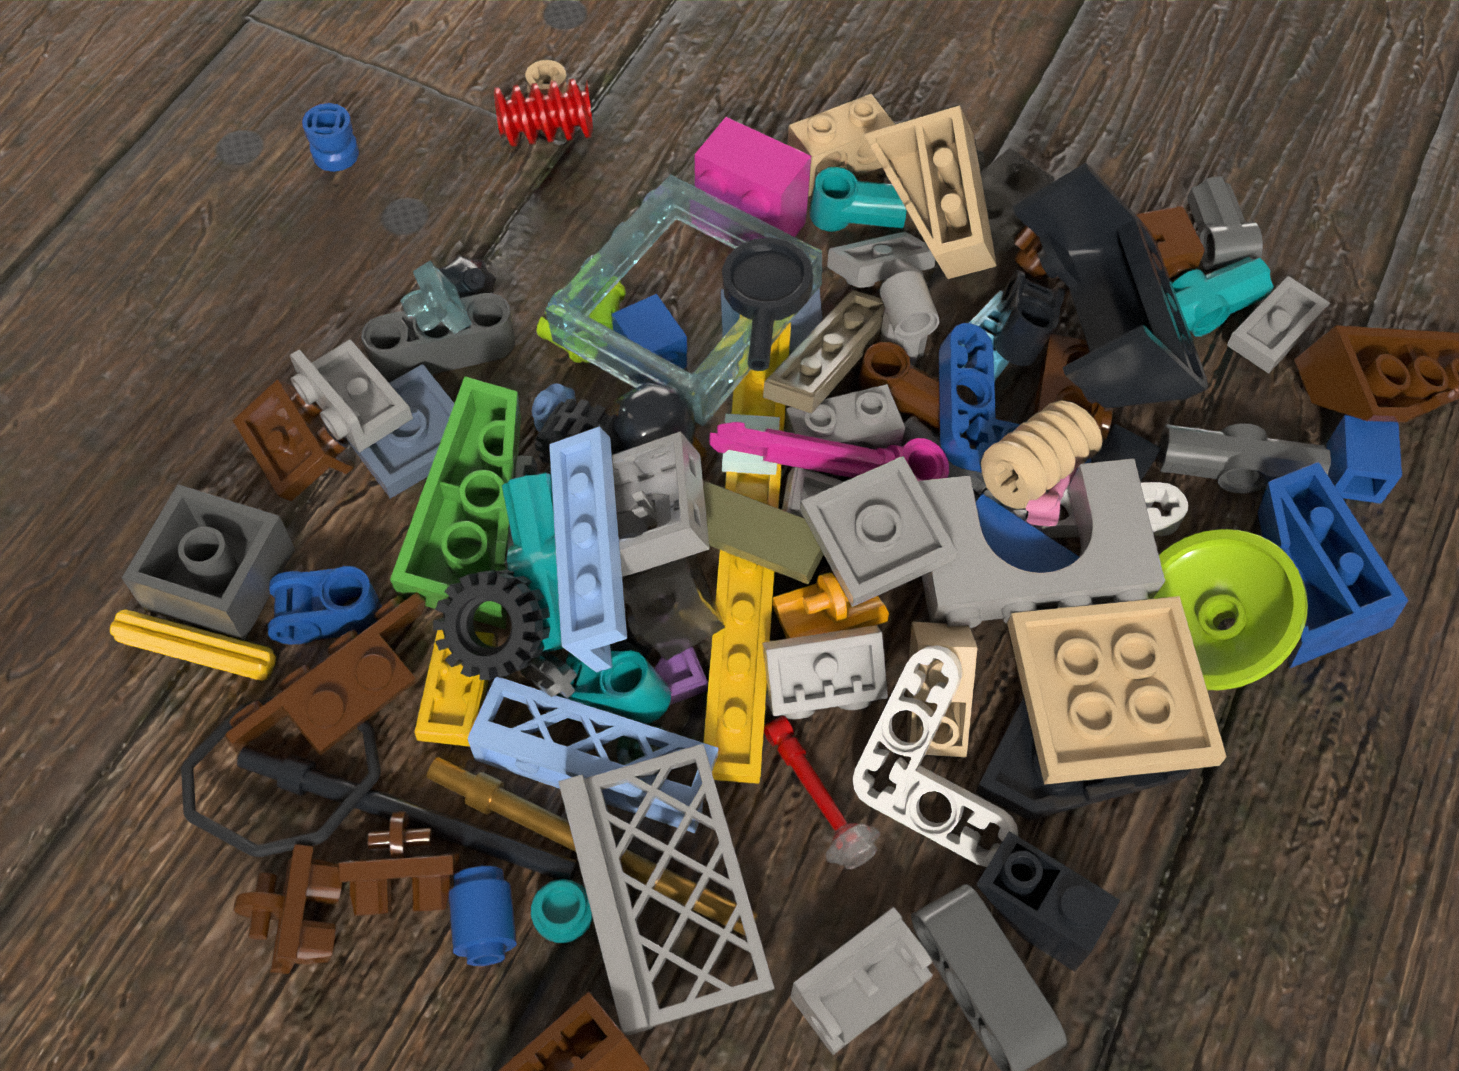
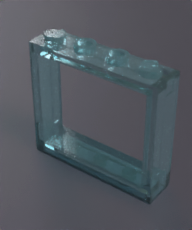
(631, 239)

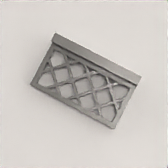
(612, 905)

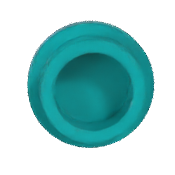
(561, 911)

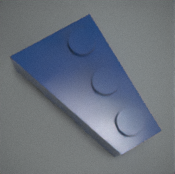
(1342, 572)

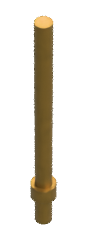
(488, 795)

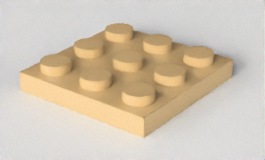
(1114, 690)

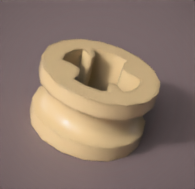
(546, 71)

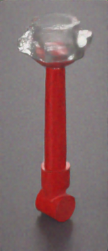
(851, 842)

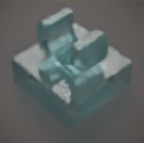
(435, 301)

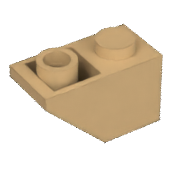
(953, 731)

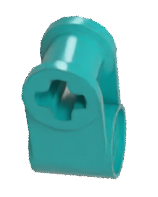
(626, 689)

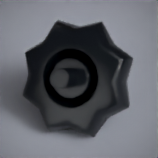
(469, 276)

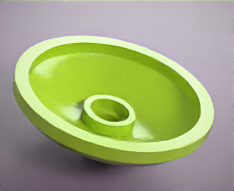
(1241, 579)

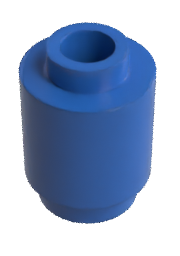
(482, 915)

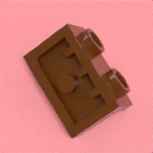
(290, 440)

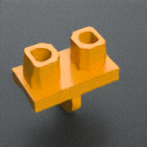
(825, 609)

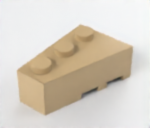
(940, 184)

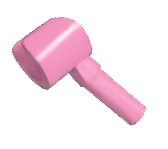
(1046, 509)

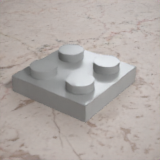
(878, 531)

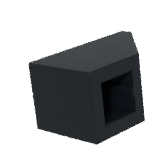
(1046, 901)

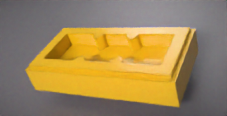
(450, 699)

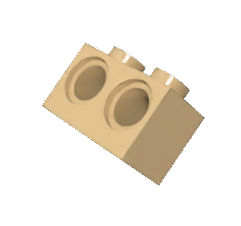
(838, 139)

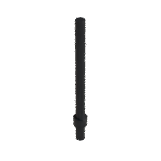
(300, 775)

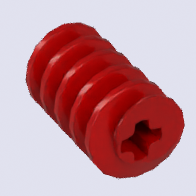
(543, 112)

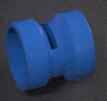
(330, 137)

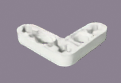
(914, 780)

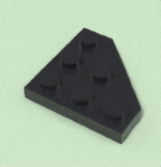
(1018, 785)

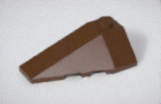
(1381, 372)

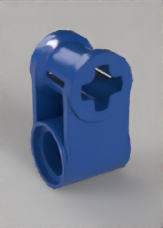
(312, 603)

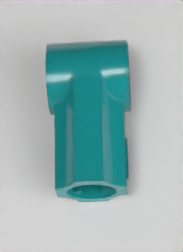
(844, 200)

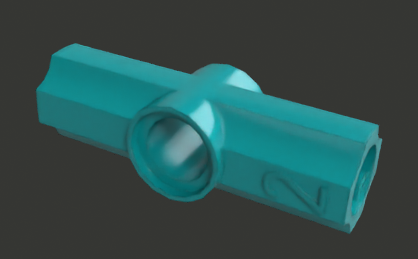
(1213, 297)
(534, 548)

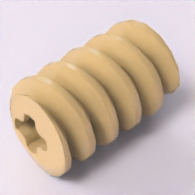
(1040, 453)

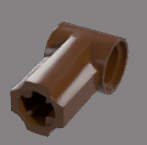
(911, 388)

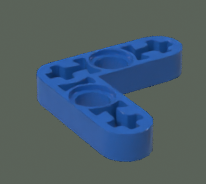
(956, 413)

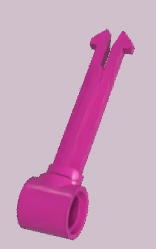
(827, 456)

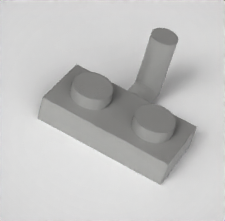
(880, 258)

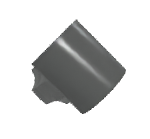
(1222, 225)

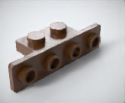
(342, 689)

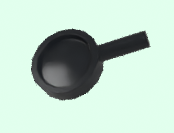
(766, 284)

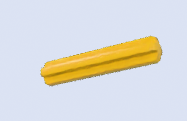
(193, 644)

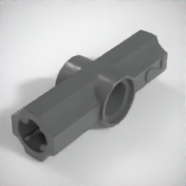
(1236, 455)

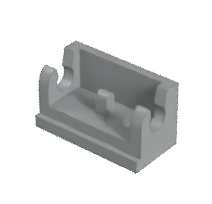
(862, 981)

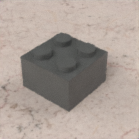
(209, 562)

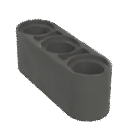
(399, 345)
(988, 980)

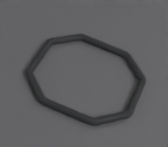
(284, 845)

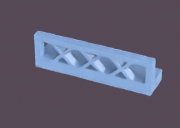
(587, 547)
(550, 762)

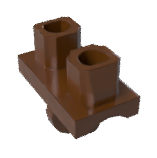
(372, 878)
(295, 938)

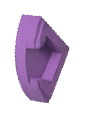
(683, 675)

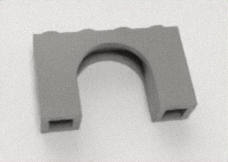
(1114, 563)

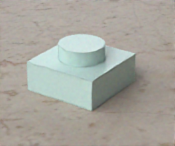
(748, 463)

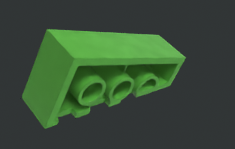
(462, 508)

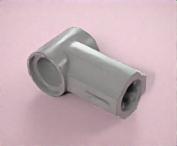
(908, 313)

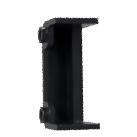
(1119, 292)

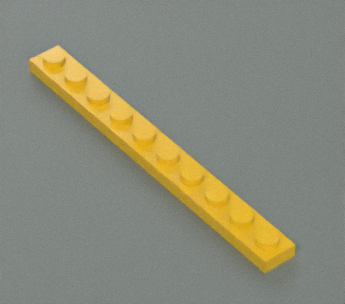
(745, 603)

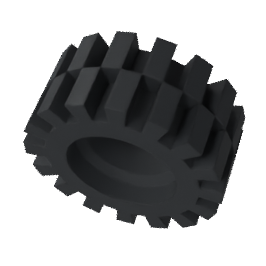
(459, 630)

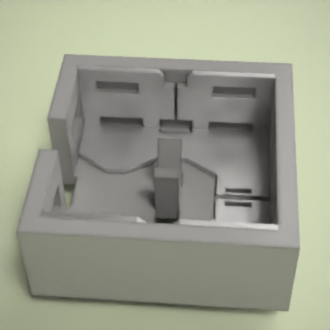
(671, 477)

